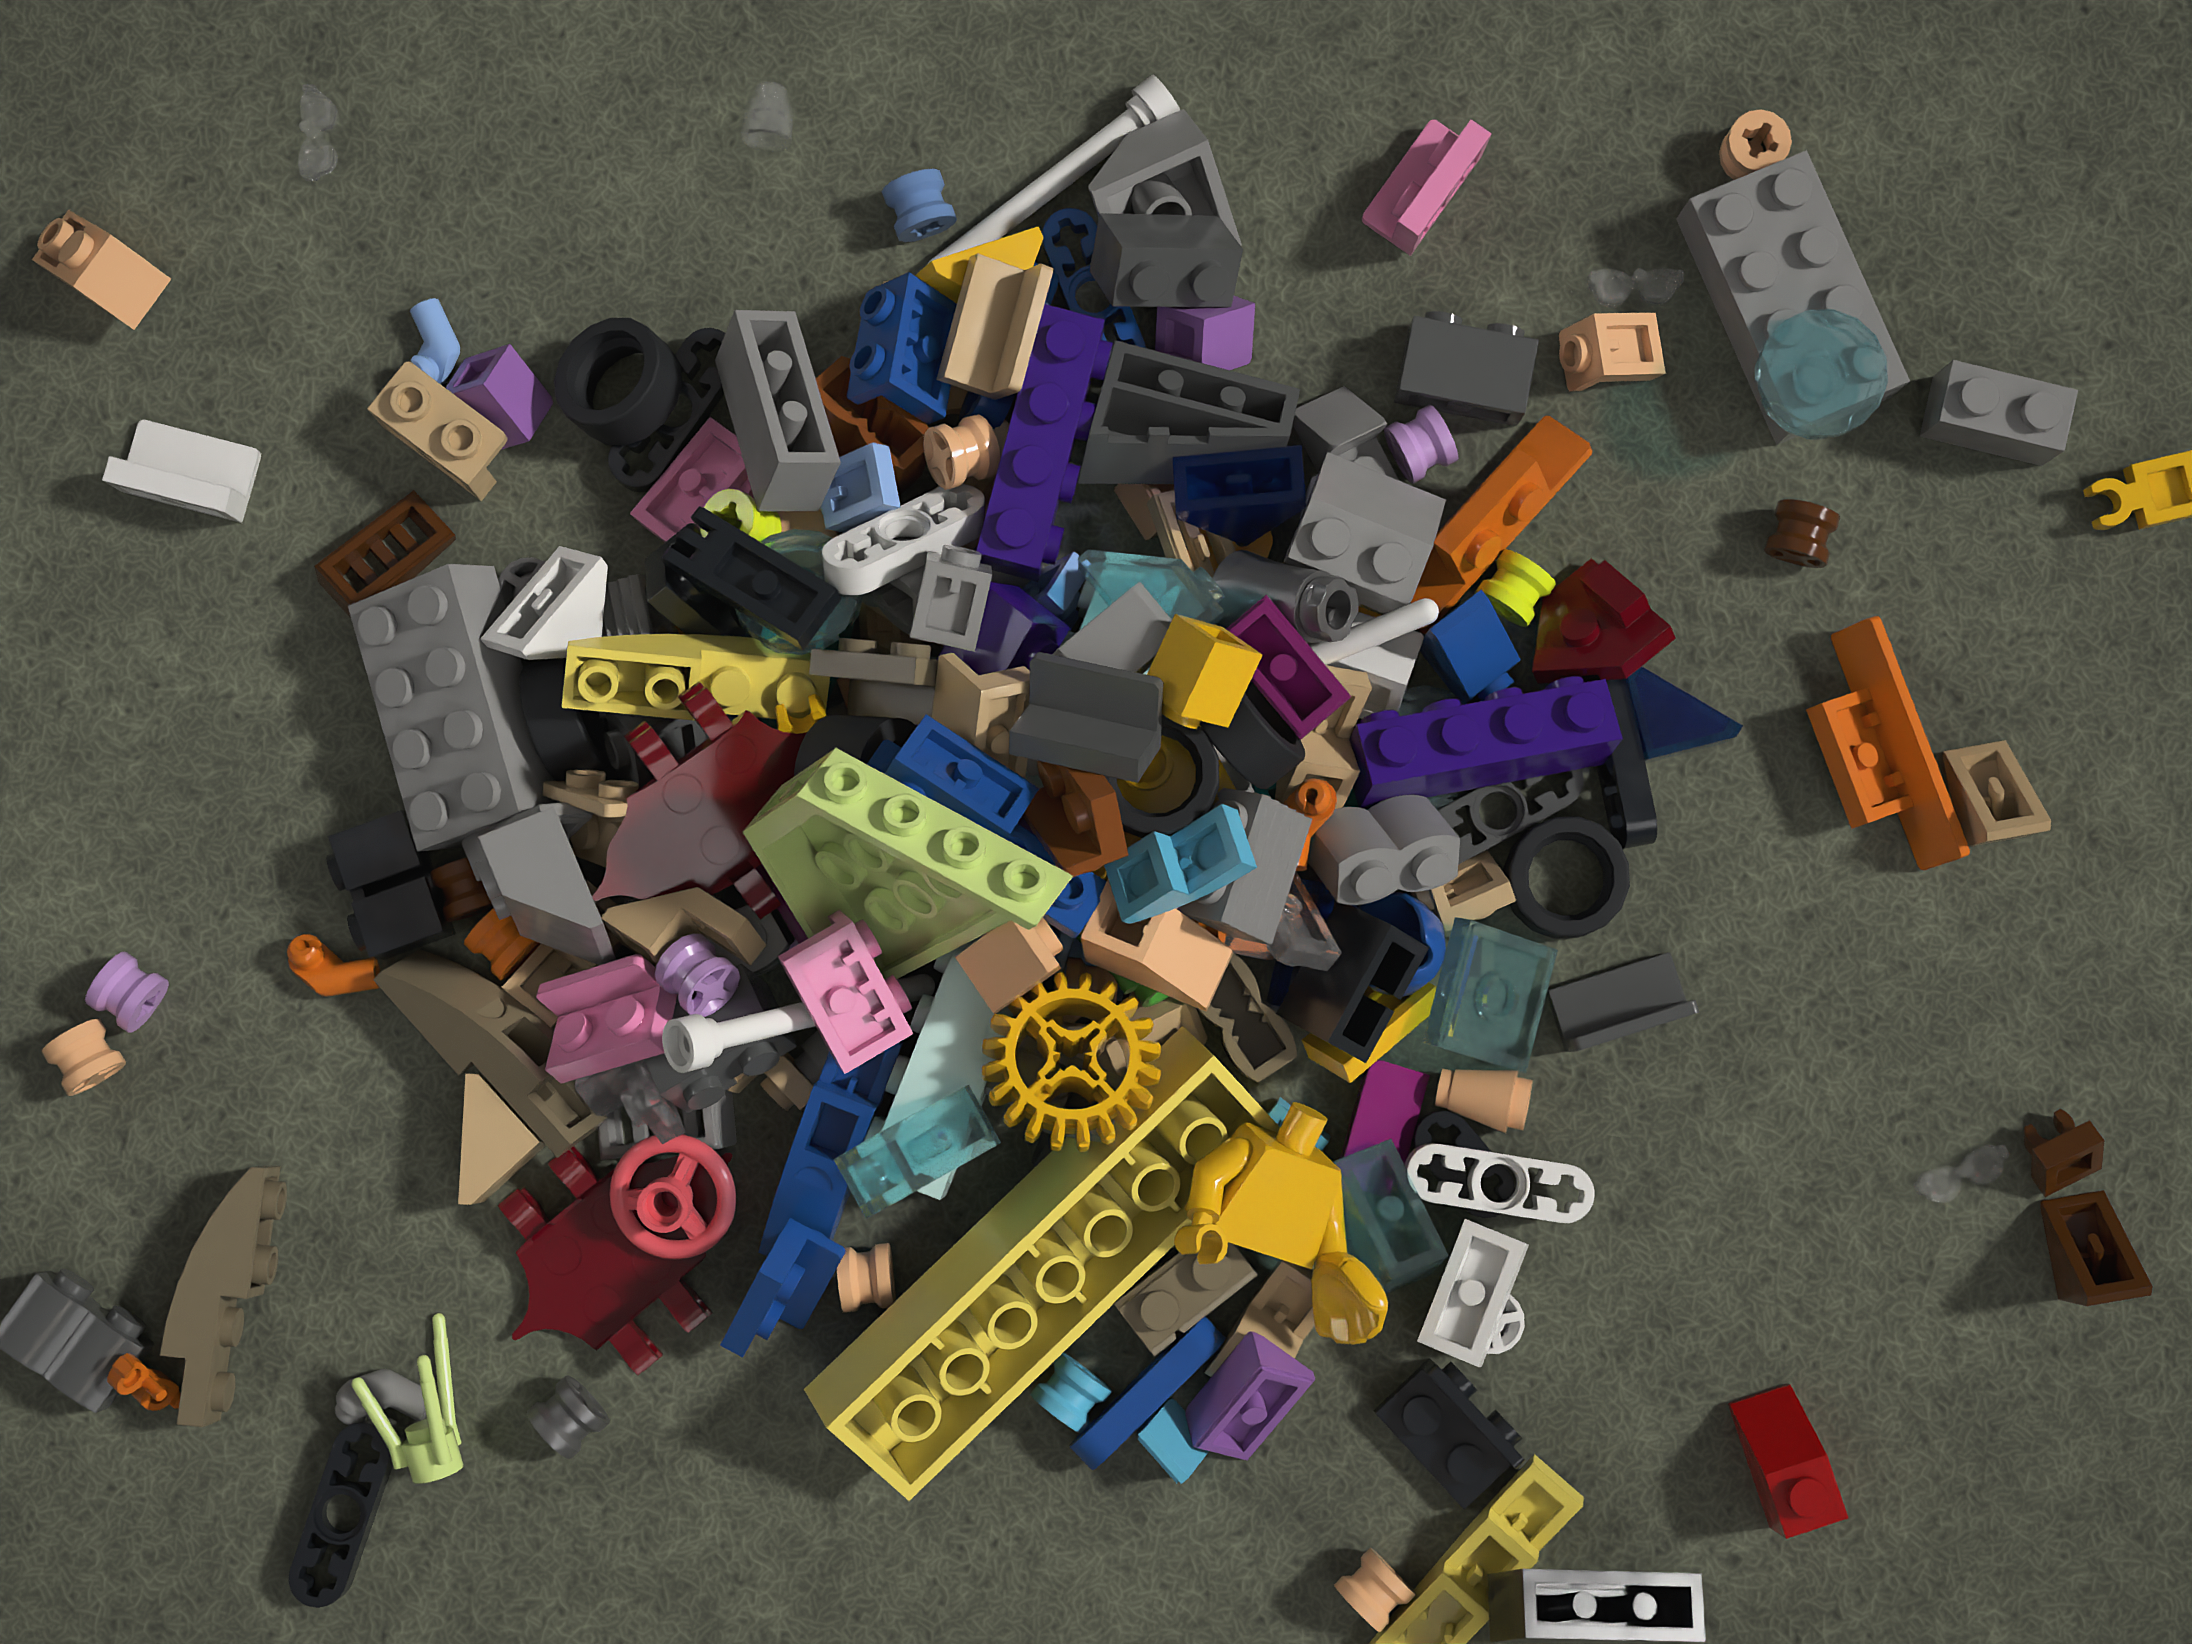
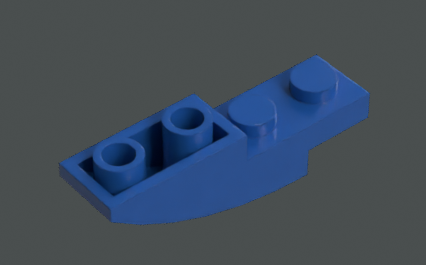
(831, 1124)

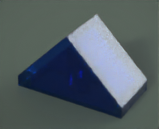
(1240, 491)
(1673, 720)

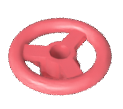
(656, 1213)

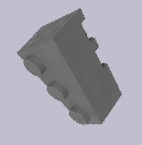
(1177, 407)

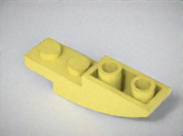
(651, 670)

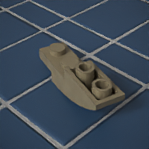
(486, 1027)
(225, 1264)

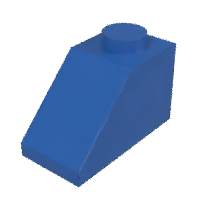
(1471, 650)

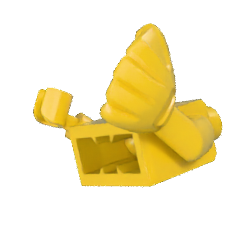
(1287, 1203)

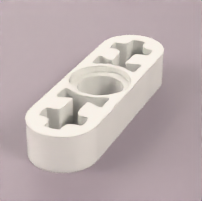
(870, 556)
(1543, 1207)

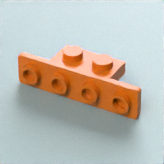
(1499, 512)
(1881, 749)

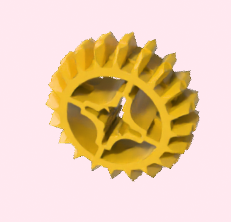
(1092, 1085)

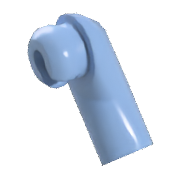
(440, 344)

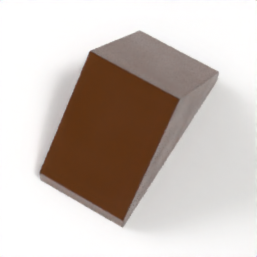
(2091, 1251)

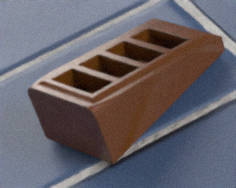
(369, 539)

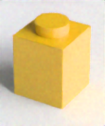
(1202, 672)

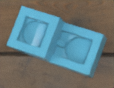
(1182, 867)

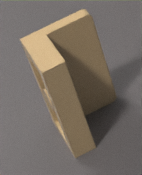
(994, 327)
(982, 706)

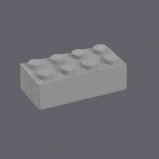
(1773, 252)
(449, 704)

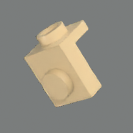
(1472, 894)

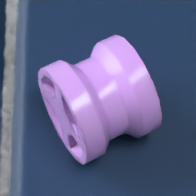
(1421, 444)
(697, 975)
(126, 992)

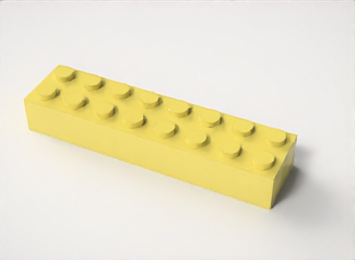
(1029, 1277)

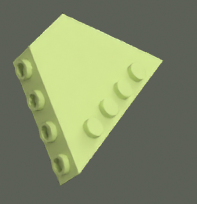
(897, 861)

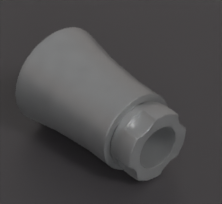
(1310, 599)

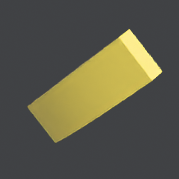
(1503, 1537)

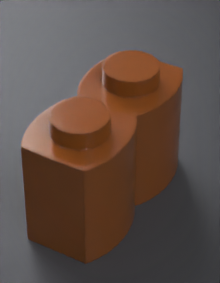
(874, 422)

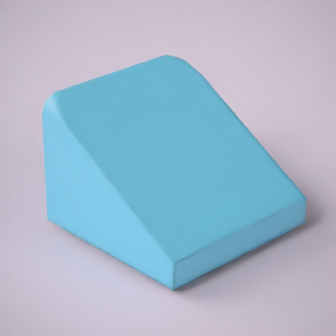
(1169, 1441)

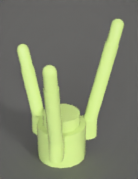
(432, 1443)

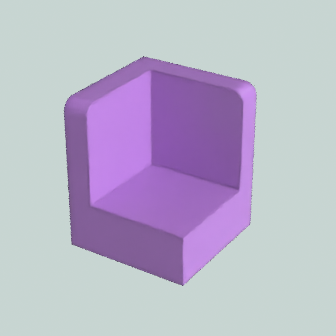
(1208, 334)
(503, 392)

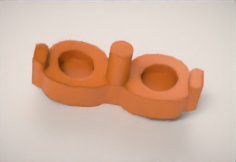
(147, 1386)

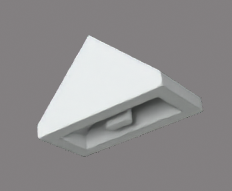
(554, 607)

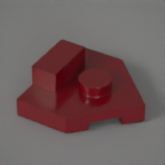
(1597, 627)

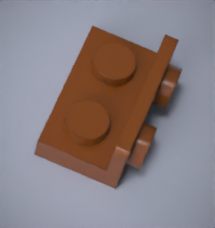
(1076, 819)

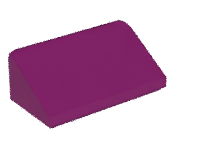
(1289, 669)
(1386, 1108)

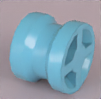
(1071, 1393)

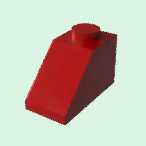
(1787, 1462)

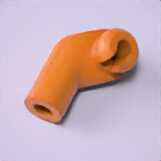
(1317, 801)
(326, 971)

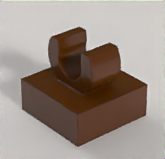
(2066, 1157)

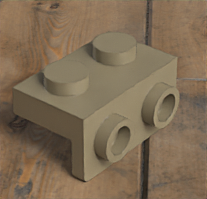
(881, 684)

